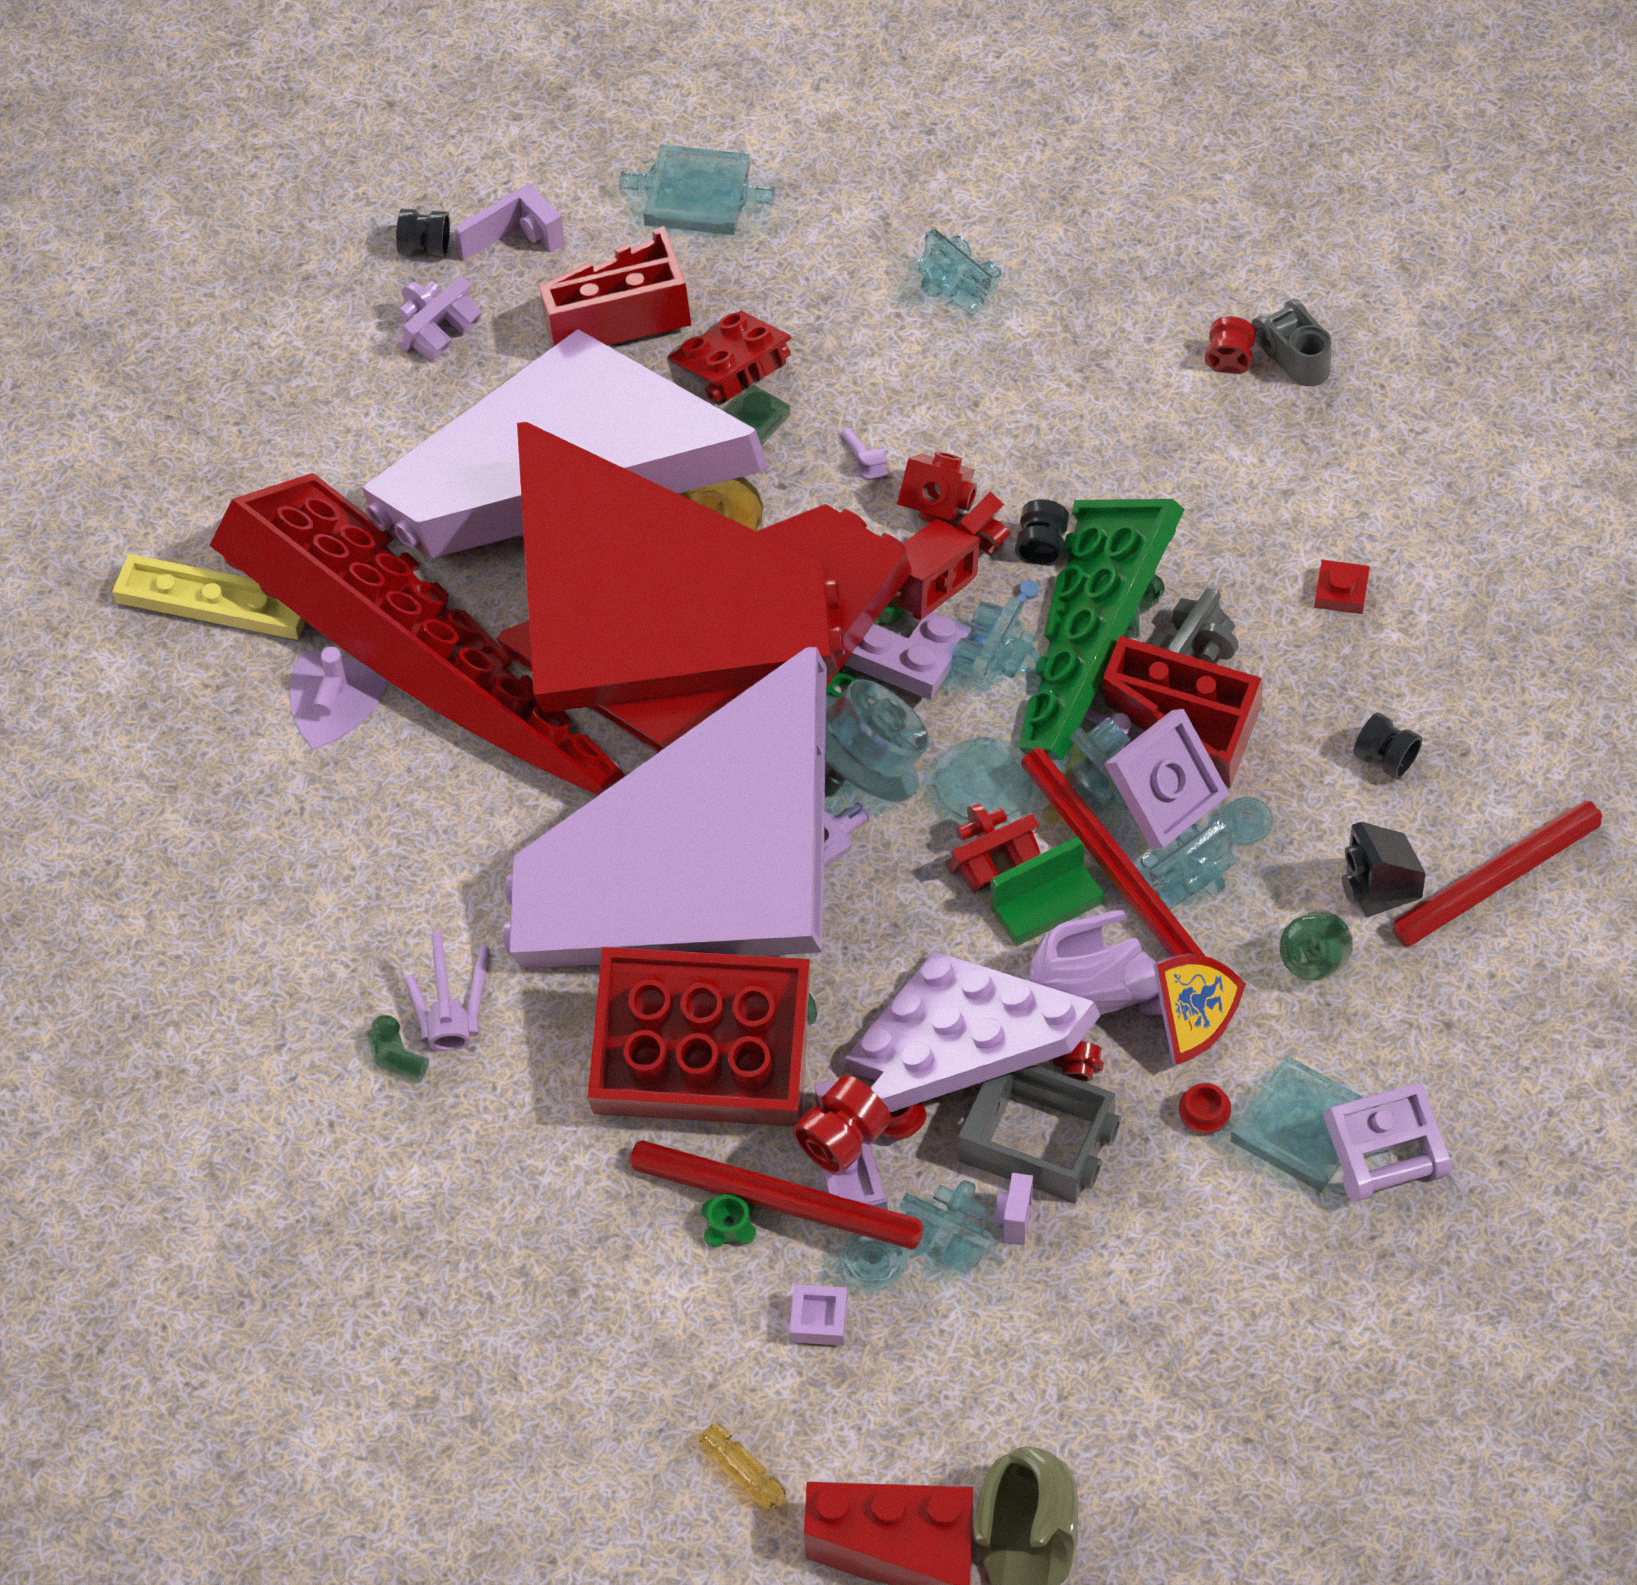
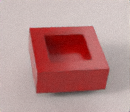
(1342, 586)

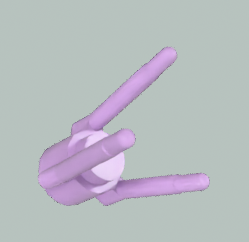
(447, 1023)

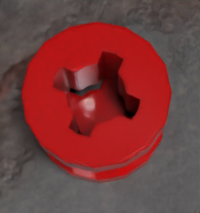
(1230, 345)

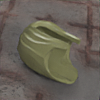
(1027, 1519)

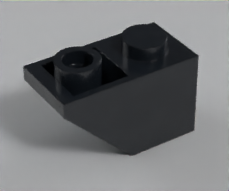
(1381, 869)

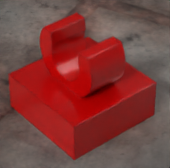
(982, 523)

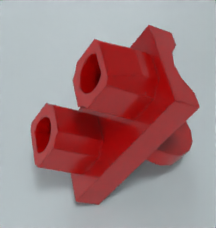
(974, 858)

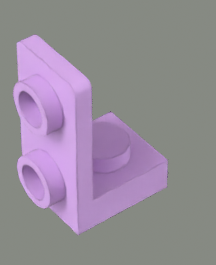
(517, 209)

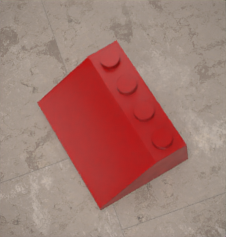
(700, 1036)

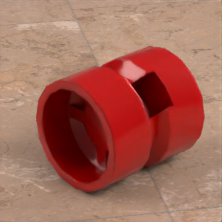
(848, 1118)

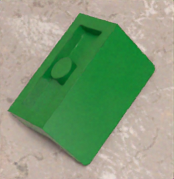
(1044, 892)

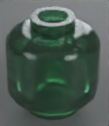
(1312, 959)

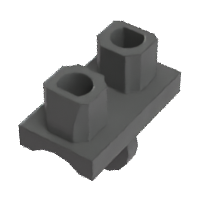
(1202, 629)

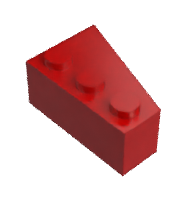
(621, 298)
(891, 1531)

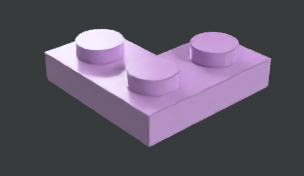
(911, 663)

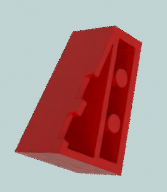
(1218, 700)

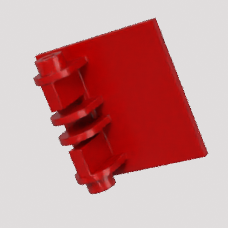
(732, 352)

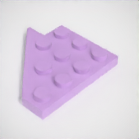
(963, 1028)

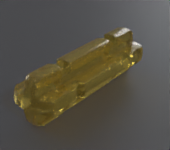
(742, 1467)

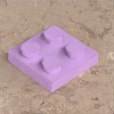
(1167, 779)

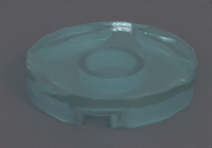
(985, 773)

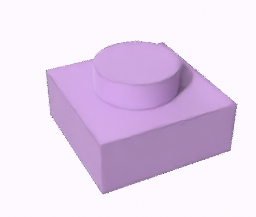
(1014, 1208)
(818, 1314)

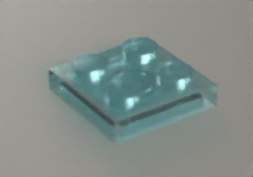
(1288, 1123)

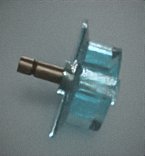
(873, 742)

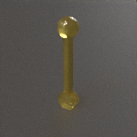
(1049, 813)

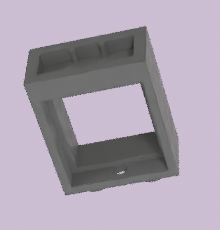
(1054, 1092)

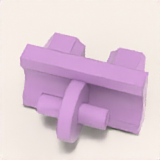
(450, 305)

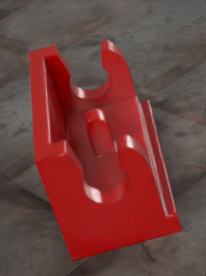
(941, 565)

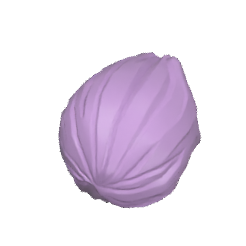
(1083, 965)

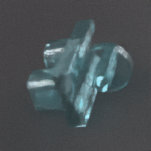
(952, 271)
(1002, 645)
(1099, 747)
(1193, 866)
(967, 1240)

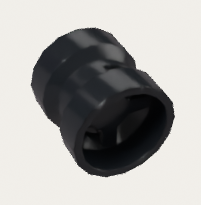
(423, 232)
(1042, 532)
(1387, 745)

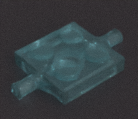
(696, 189)

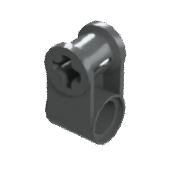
(1296, 343)

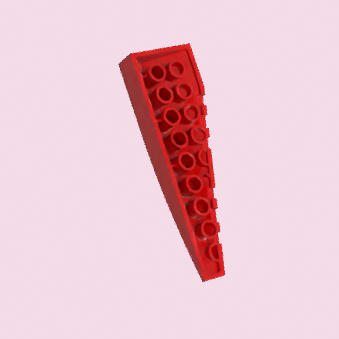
(342, 579)

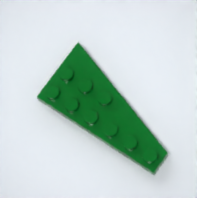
(1091, 606)

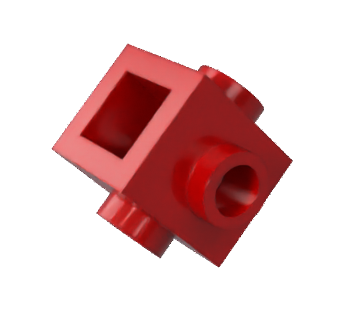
(937, 486)

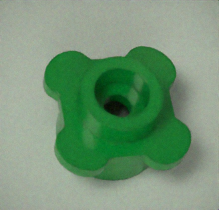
(726, 1207)

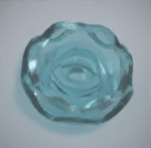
(872, 1277)

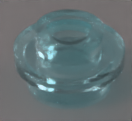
(1248, 831)

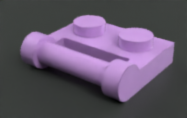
(1382, 1124)

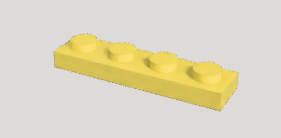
(203, 596)

